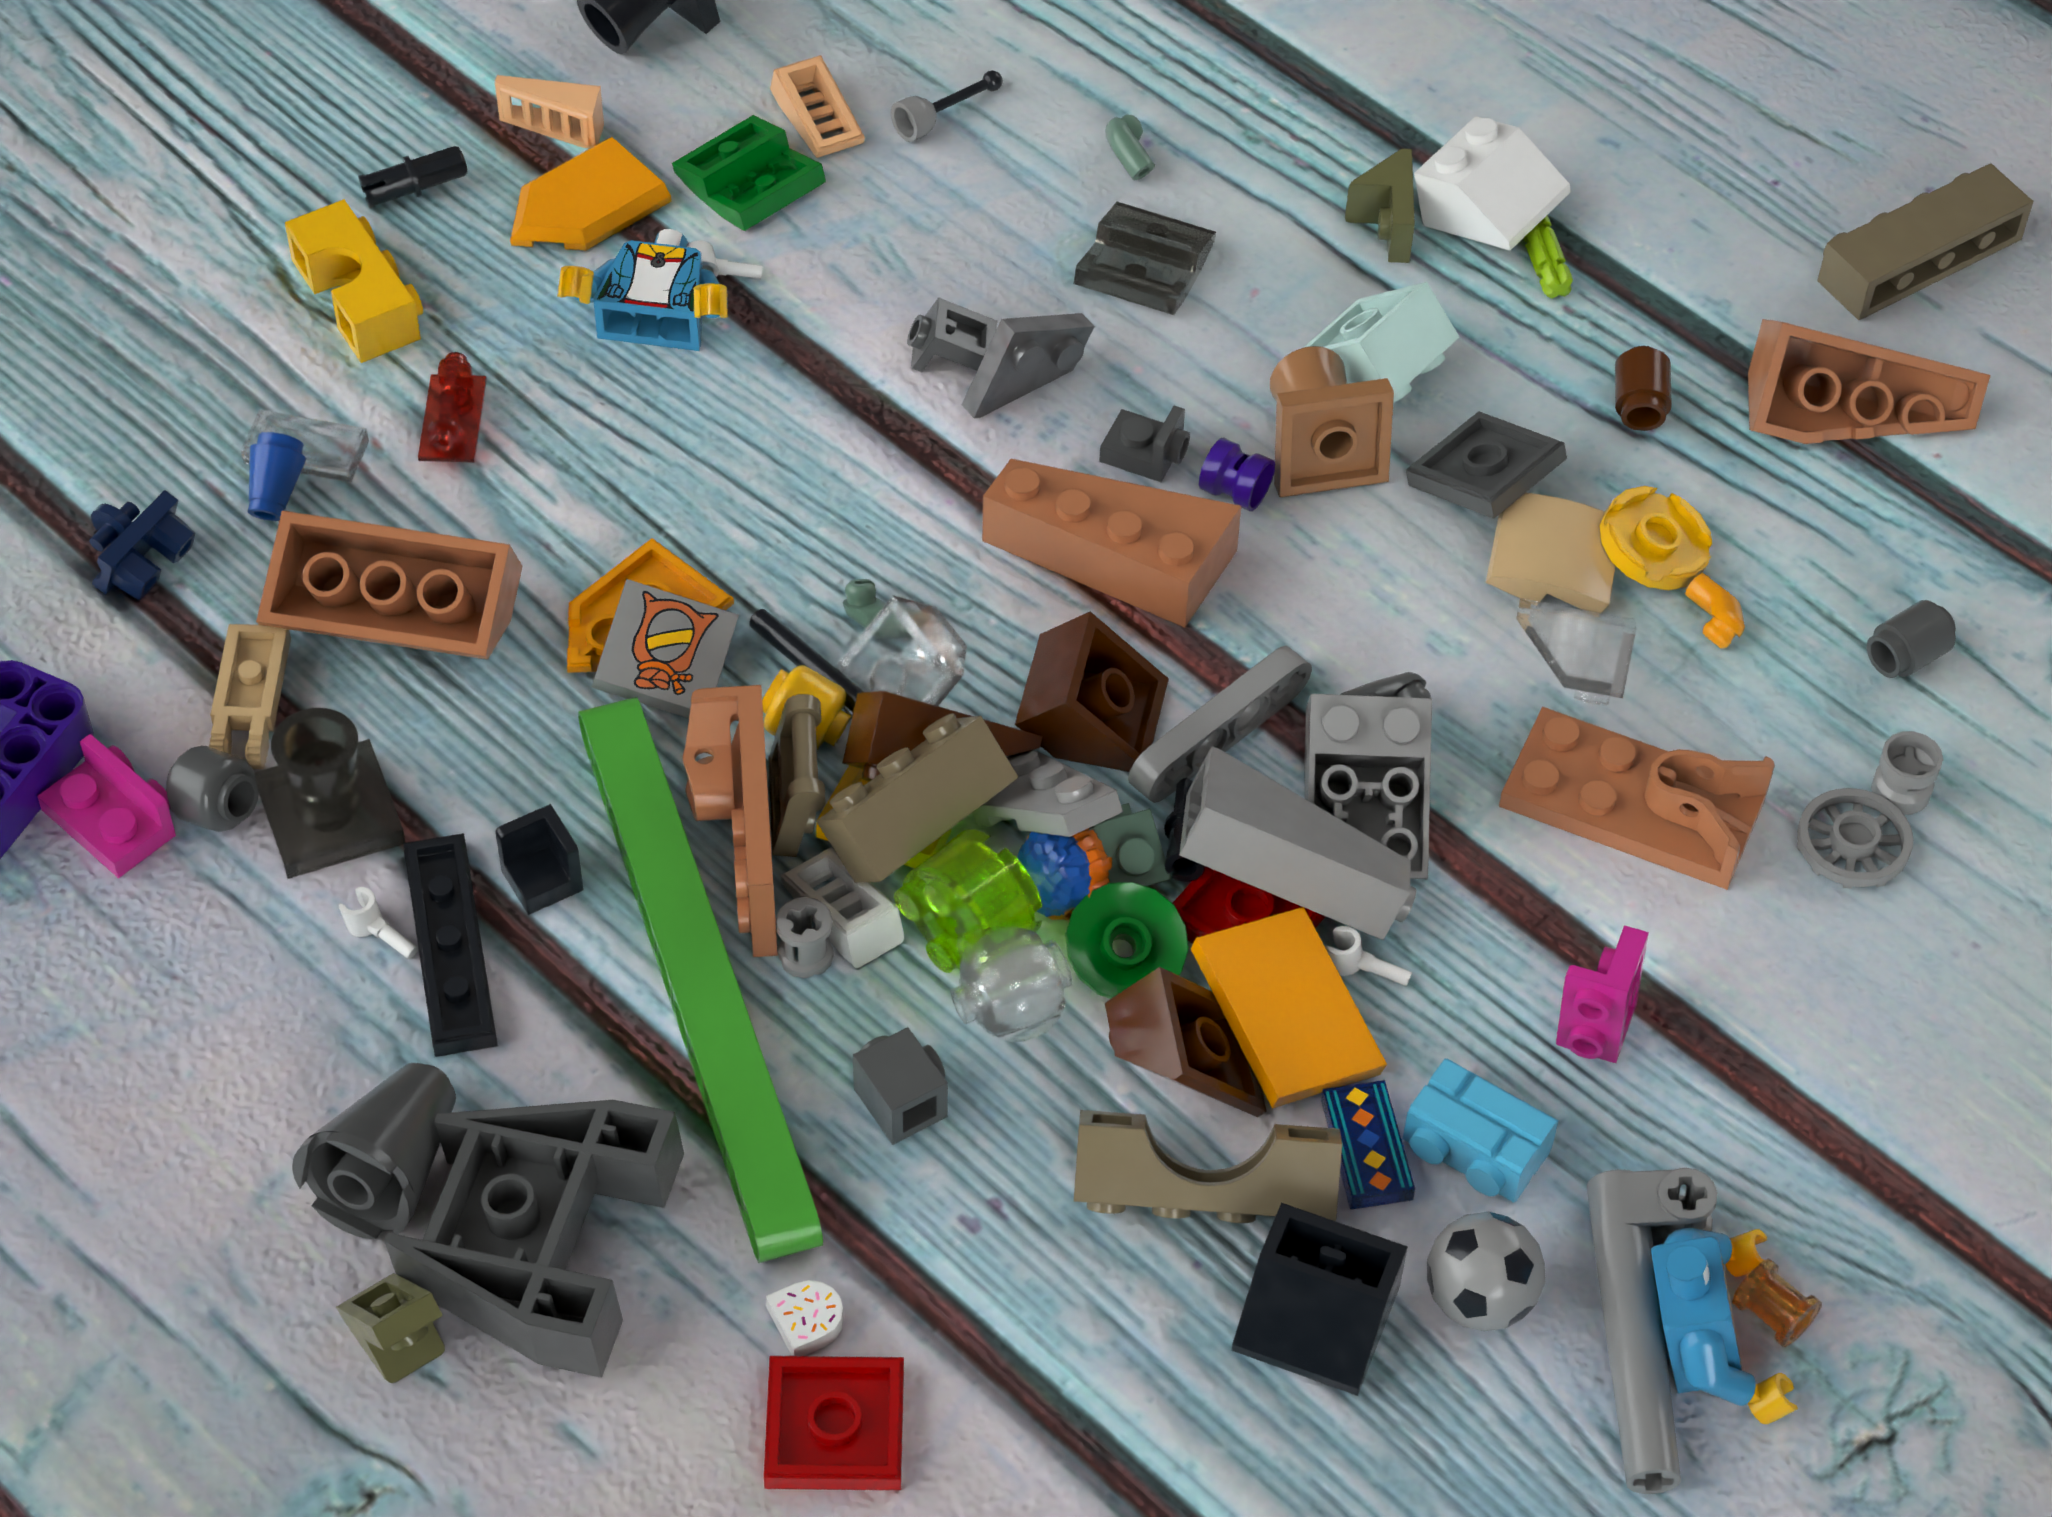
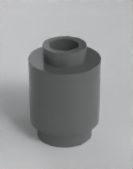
(1911, 639)

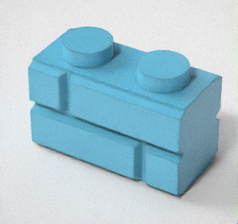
(1479, 1131)

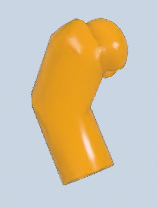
(1721, 605)

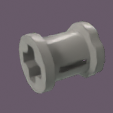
(796, 930)

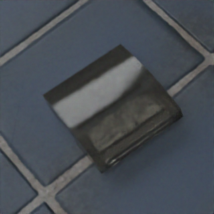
(1144, 258)

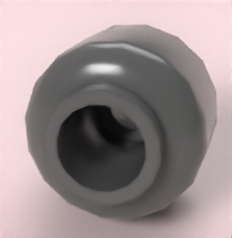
(211, 788)

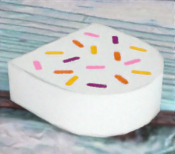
(806, 1315)

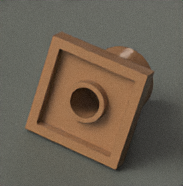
(1328, 429)

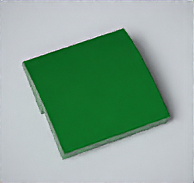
(748, 172)

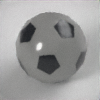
(1485, 1271)

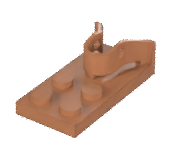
(735, 788)
(1637, 798)

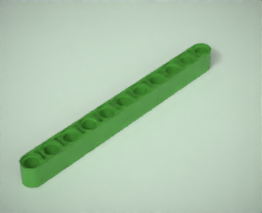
(700, 983)

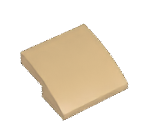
(1553, 550)

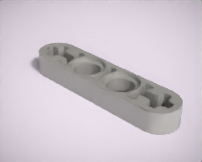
(1220, 723)

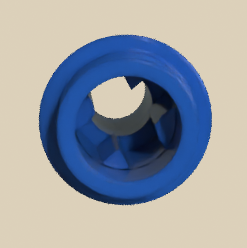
(273, 473)

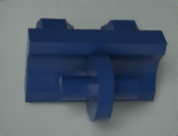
(129, 541)

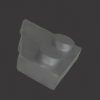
(1026, 357)

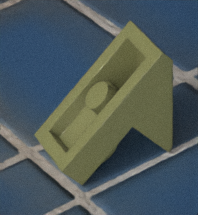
(1387, 199)
(395, 1325)

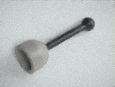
(917, 116)

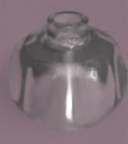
(1012, 984)

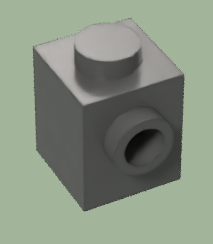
(901, 1084)

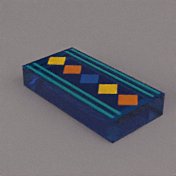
(1372, 1150)

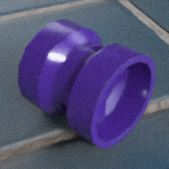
(1236, 474)

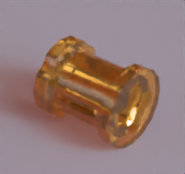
(1776, 1302)

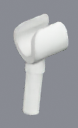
(723, 266)
(370, 921)
(1352, 957)

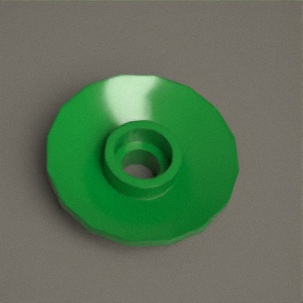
(1128, 914)

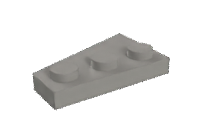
(1049, 798)

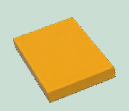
(1288, 1007)

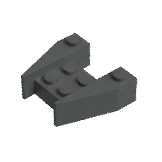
(516, 1213)

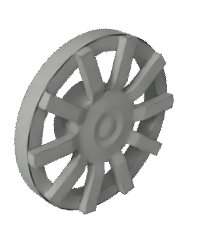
(1854, 838)

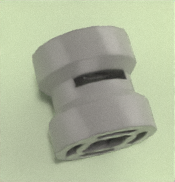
(1908, 771)

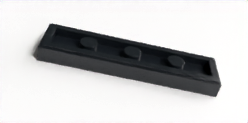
(449, 945)

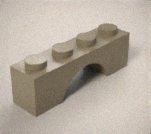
(1126, 1166)

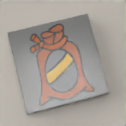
(663, 648)

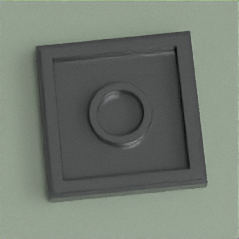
(1486, 464)

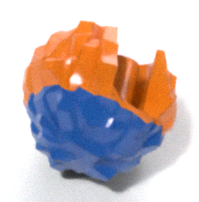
(1064, 869)

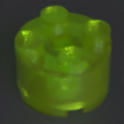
(966, 895)

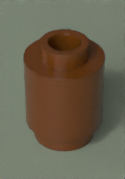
(1643, 388)

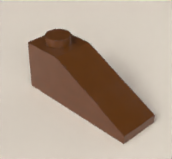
(892, 722)

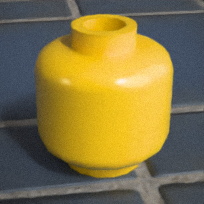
(807, 681)

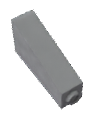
(1292, 847)

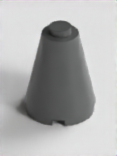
(377, 1153)

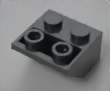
(1319, 1298)

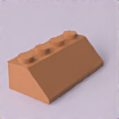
(389, 585)

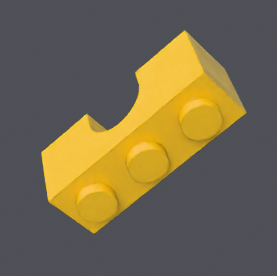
(372, 303)

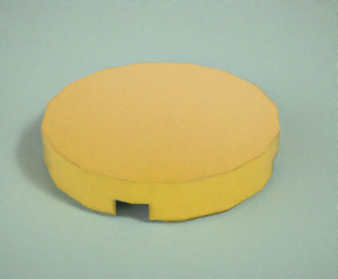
(1655, 538)

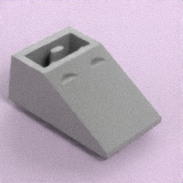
(1373, 768)

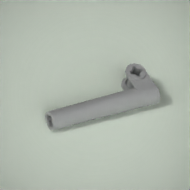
(1627, 1219)

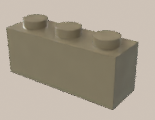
(916, 797)

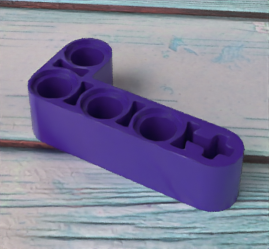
(38, 741)

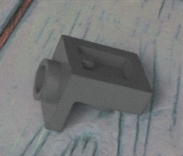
(952, 334)
(1146, 444)

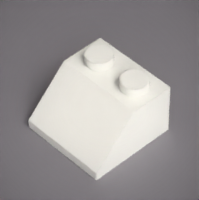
(1488, 185)

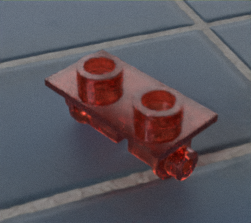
(452, 412)

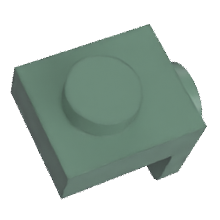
(1134, 847)

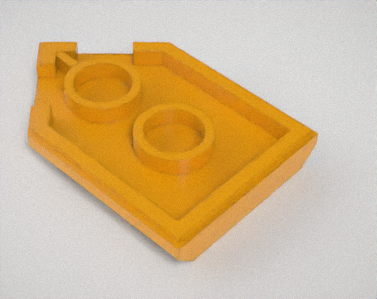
(587, 199)
(594, 609)

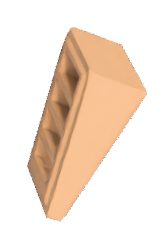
(815, 75)
(566, 112)

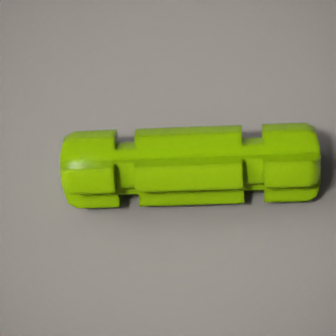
(1548, 260)

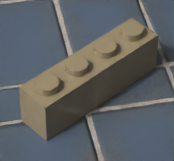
(1924, 241)

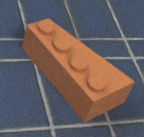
(1113, 535)

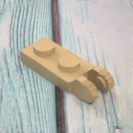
(249, 688)

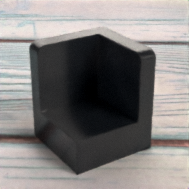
(539, 859)

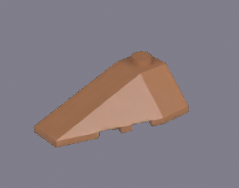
(1837, 388)

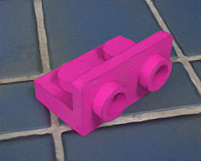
(110, 808)
(1602, 1002)

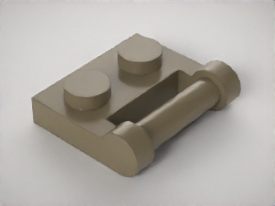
(793, 775)

